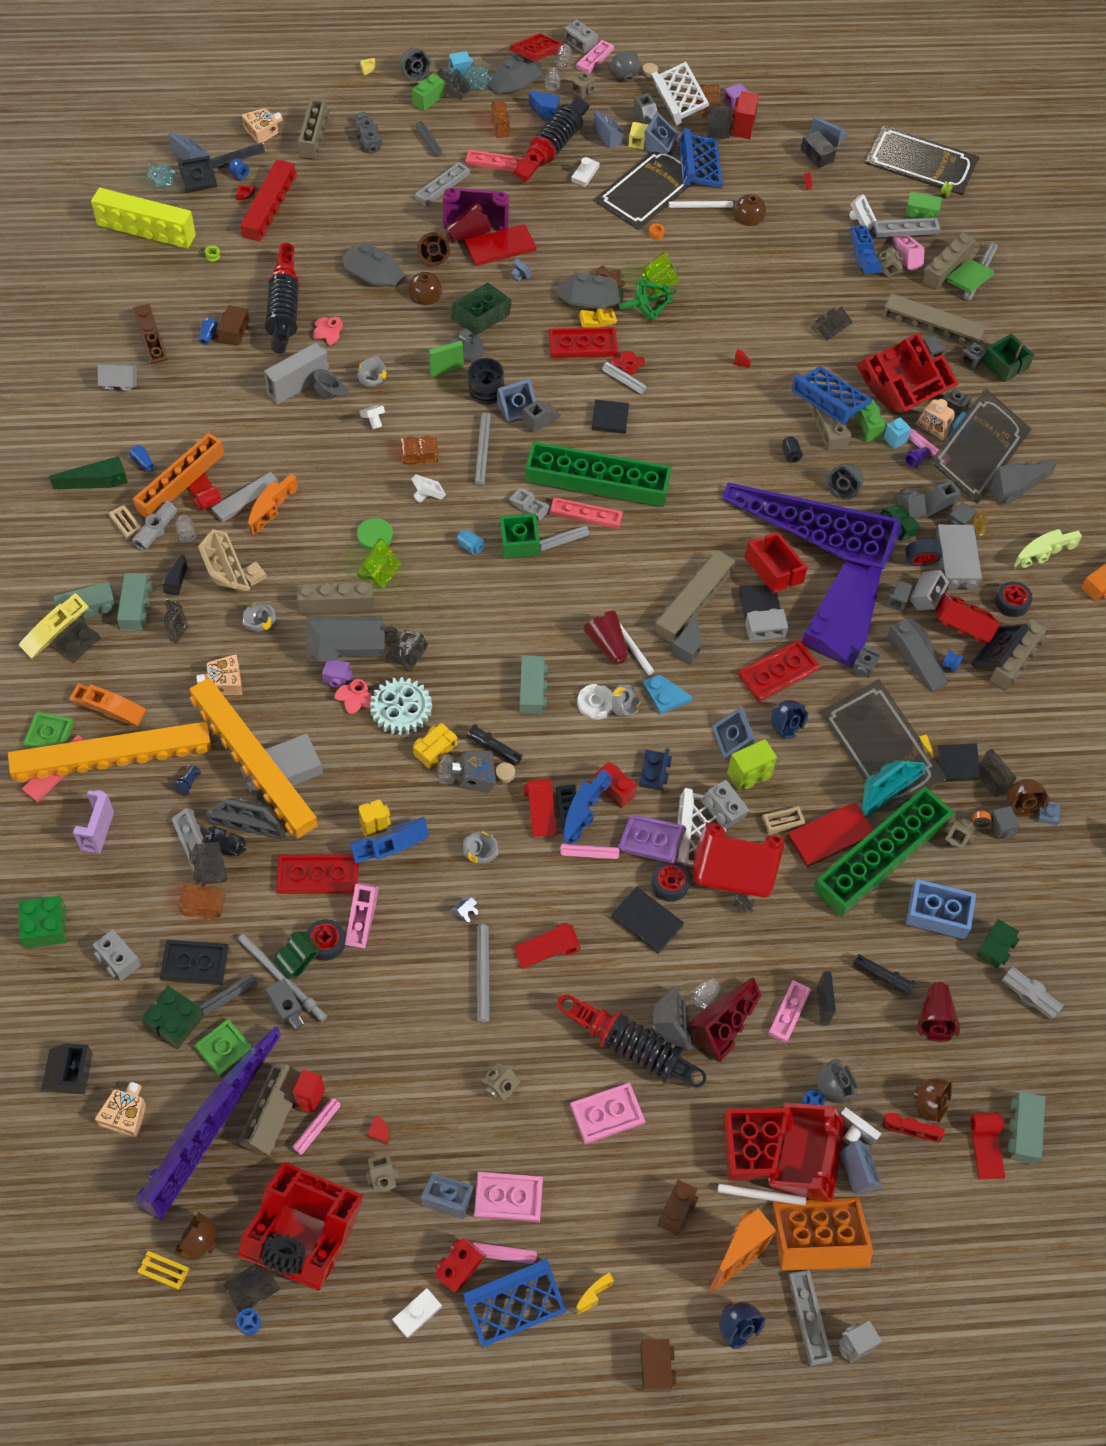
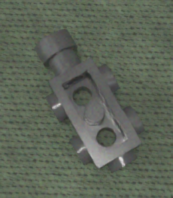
(368, 133)

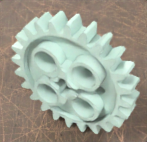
(401, 706)

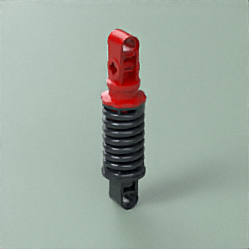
(552, 138)
(282, 299)
(632, 1043)

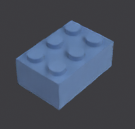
(941, 909)

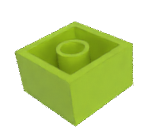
(752, 765)

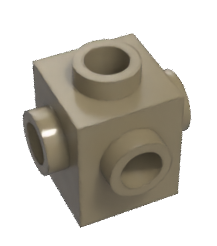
(582, 84)
(890, 261)
(960, 840)
(500, 1082)
(382, 1173)

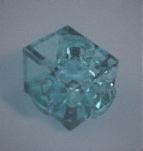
(477, 76)
(161, 174)

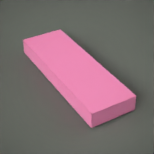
(595, 56)
(789, 1012)

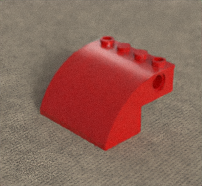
(906, 374)
(311, 1211)

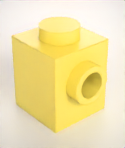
(637, 135)

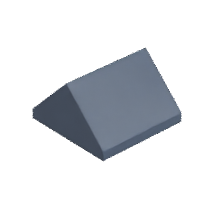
(608, 130)
(830, 131)
(659, 135)
(185, 147)
(514, 398)
(733, 733)
(860, 1168)
(447, 1196)

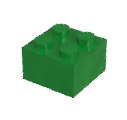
(519, 536)
(42, 922)

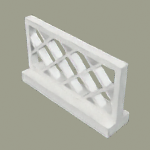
(669, 96)
(685, 817)

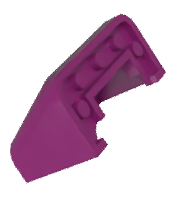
(494, 205)

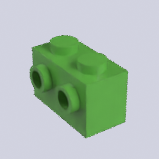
(428, 92)
(922, 206)
(870, 422)

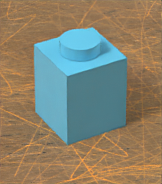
(460, 61)
(897, 433)

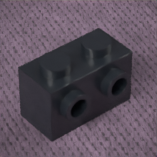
(818, 149)

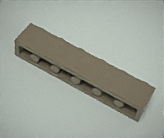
(932, 321)
(694, 596)

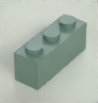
(97, 597)
(134, 601)
(533, 685)
(1027, 1128)

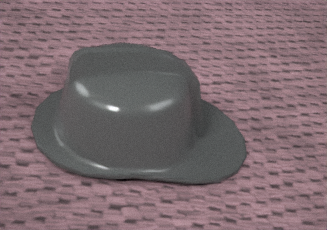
(328, 385)

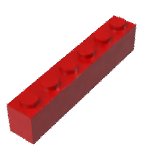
(268, 200)

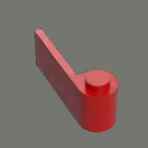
(204, 493)
(541, 807)
(557, 941)
(985, 1131)

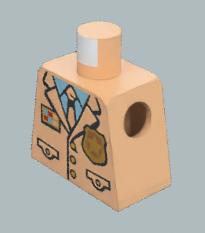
(261, 124)
(937, 419)
(225, 675)
(123, 1111)

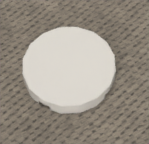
(595, 701)

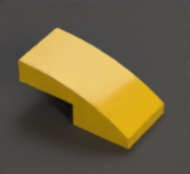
(600, 318)
(590, 1299)

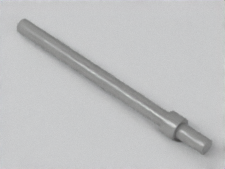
(308, 1003)

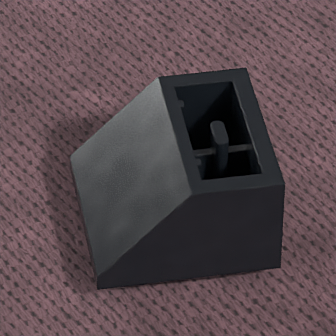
(67, 1069)

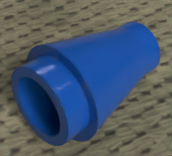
(208, 329)
(141, 457)

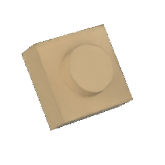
(254, 573)

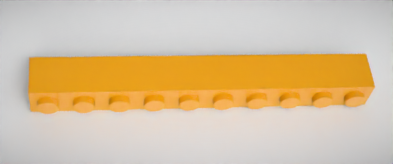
(109, 751)
(253, 757)

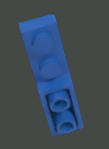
(864, 250)
(579, 812)
(391, 841)

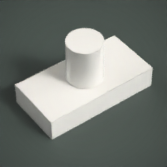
(585, 172)
(862, 212)
(373, 415)
(427, 487)
(858, 1128)
(417, 1313)

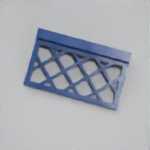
(688, 159)
(827, 400)
(507, 1283)

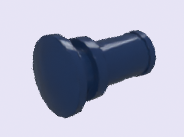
(184, 783)

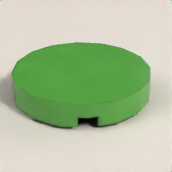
(372, 530)

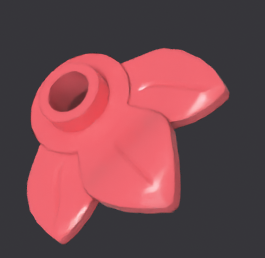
(327, 330)
(353, 698)

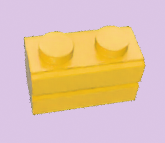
(434, 745)
(374, 818)

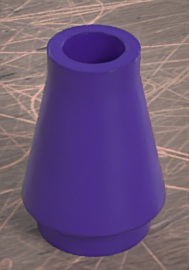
(917, 456)

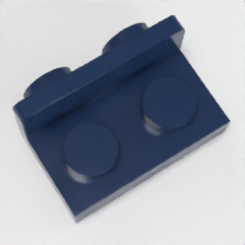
(654, 768)

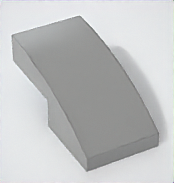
(528, 504)

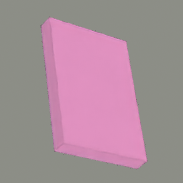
(607, 1113)
(508, 1197)

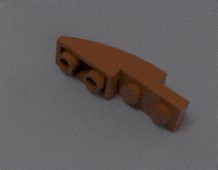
(150, 334)

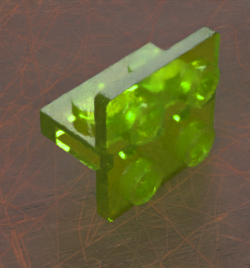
(660, 272)
(379, 564)

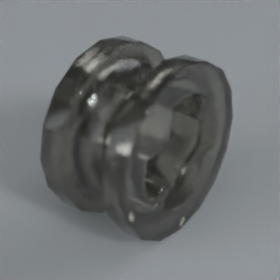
(390, 630)

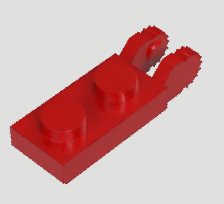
(913, 1128)

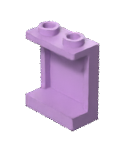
(93, 837)

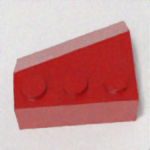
(966, 618)
(753, 1141)

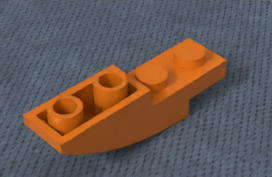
(266, 504)
(108, 703)

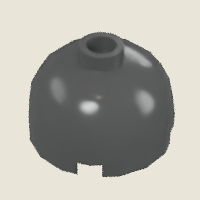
(415, 64)
(624, 65)
(845, 481)
(836, 1082)

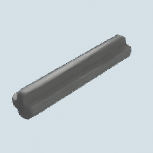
(428, 138)
(228, 994)

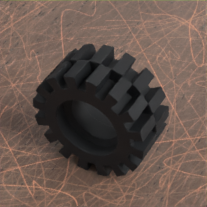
(283, 1254)

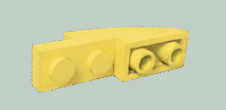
(52, 625)

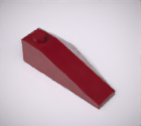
(721, 1021)

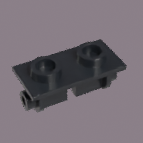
(233, 845)

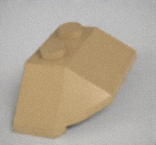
(222, 561)

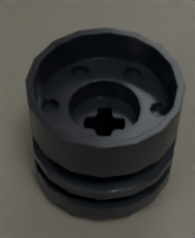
(484, 378)

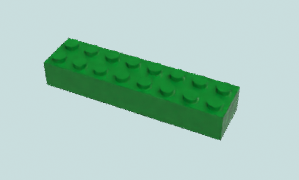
(598, 474)
(882, 851)

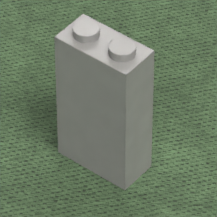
(295, 373)
(959, 556)
(295, 760)

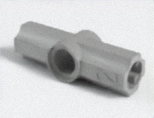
(154, 525)
(1032, 993)

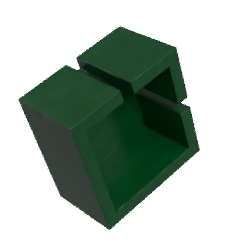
(1003, 358)
(174, 1015)

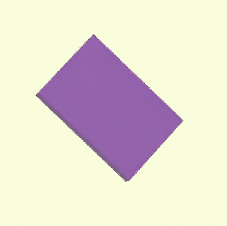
(652, 838)

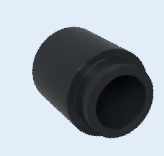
(791, 449)

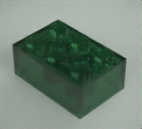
(481, 308)

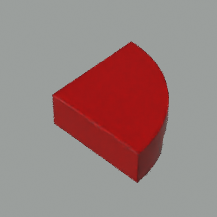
(808, 180)
(244, 192)
(741, 359)
(379, 1130)

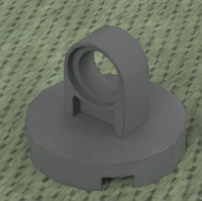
(471, 345)

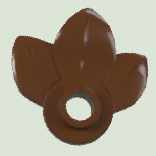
(614, 275)

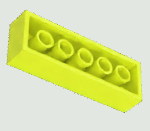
(143, 218)

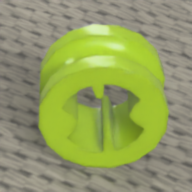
(946, 189)
(212, 257)

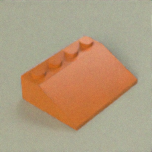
(822, 1235)
(747, 1244)

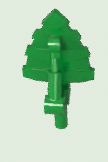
(642, 301)

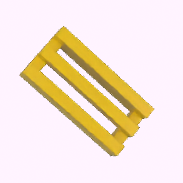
(146, 1263)

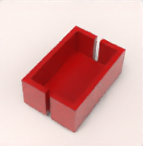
(775, 562)

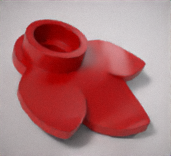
(628, 362)

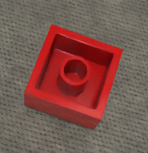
(744, 114)

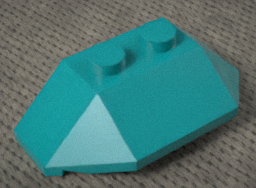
(888, 783)

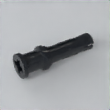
(487, 740)
(893, 980)

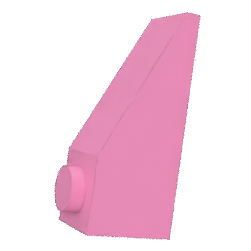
(910, 250)
(361, 914)

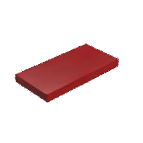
(536, 47)
(500, 245)
(583, 342)
(778, 670)
(830, 834)
(316, 874)

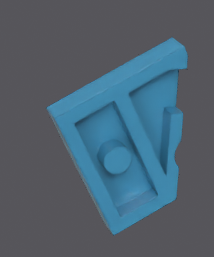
(665, 694)

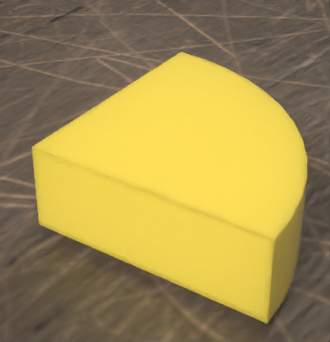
(367, 65)

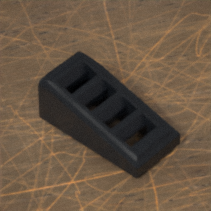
(174, 579)
(564, 794)

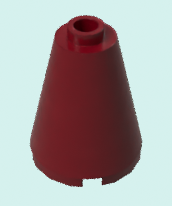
(468, 224)
(608, 636)
(938, 1015)

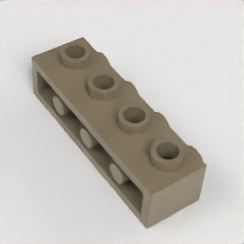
(313, 128)
(948, 260)
(833, 433)
(335, 597)
(1017, 661)
(270, 1110)

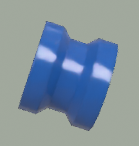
(238, 168)
(952, 661)
(814, 1097)
(248, 1317)

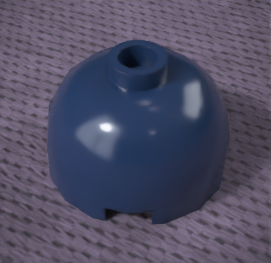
(788, 718)
(740, 1323)

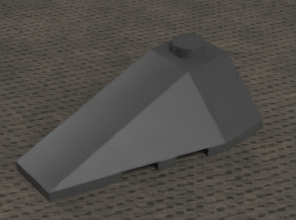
(1016, 479)
(917, 650)

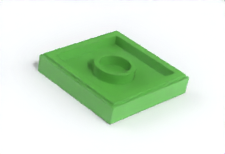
(970, 275)
(446, 358)
(48, 730)
(223, 1047)

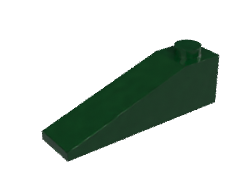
(101, 474)

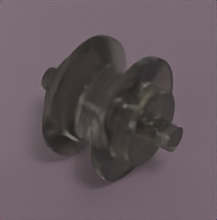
(744, 903)

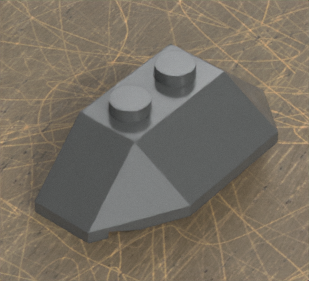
(515, 75)
(372, 265)
(590, 291)
(246, 817)
(672, 1020)

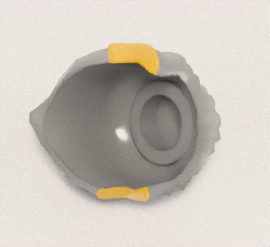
(372, 371)
(259, 617)
(625, 701)
(480, 847)

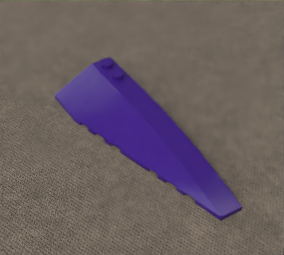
(839, 530)
(845, 614)
(200, 1132)

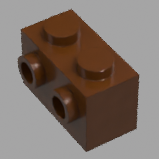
(233, 325)
(677, 1207)
(656, 1365)

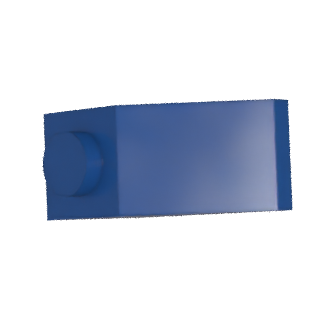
(544, 104)

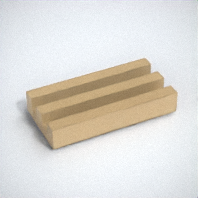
(132, 532)
(771, 830)

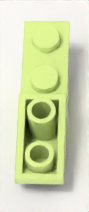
(1042, 547)

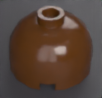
(750, 210)
(433, 249)
(425, 288)
(1027, 797)
(932, 1098)
(197, 1238)

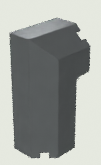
(344, 636)

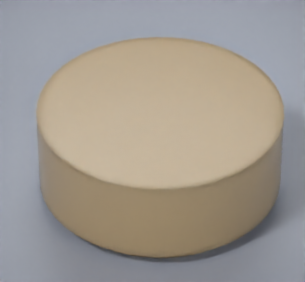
(648, 69)
(505, 772)

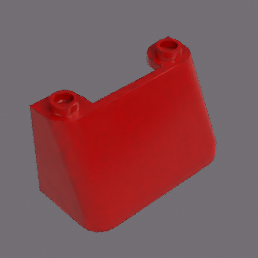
(736, 863)
(810, 1152)

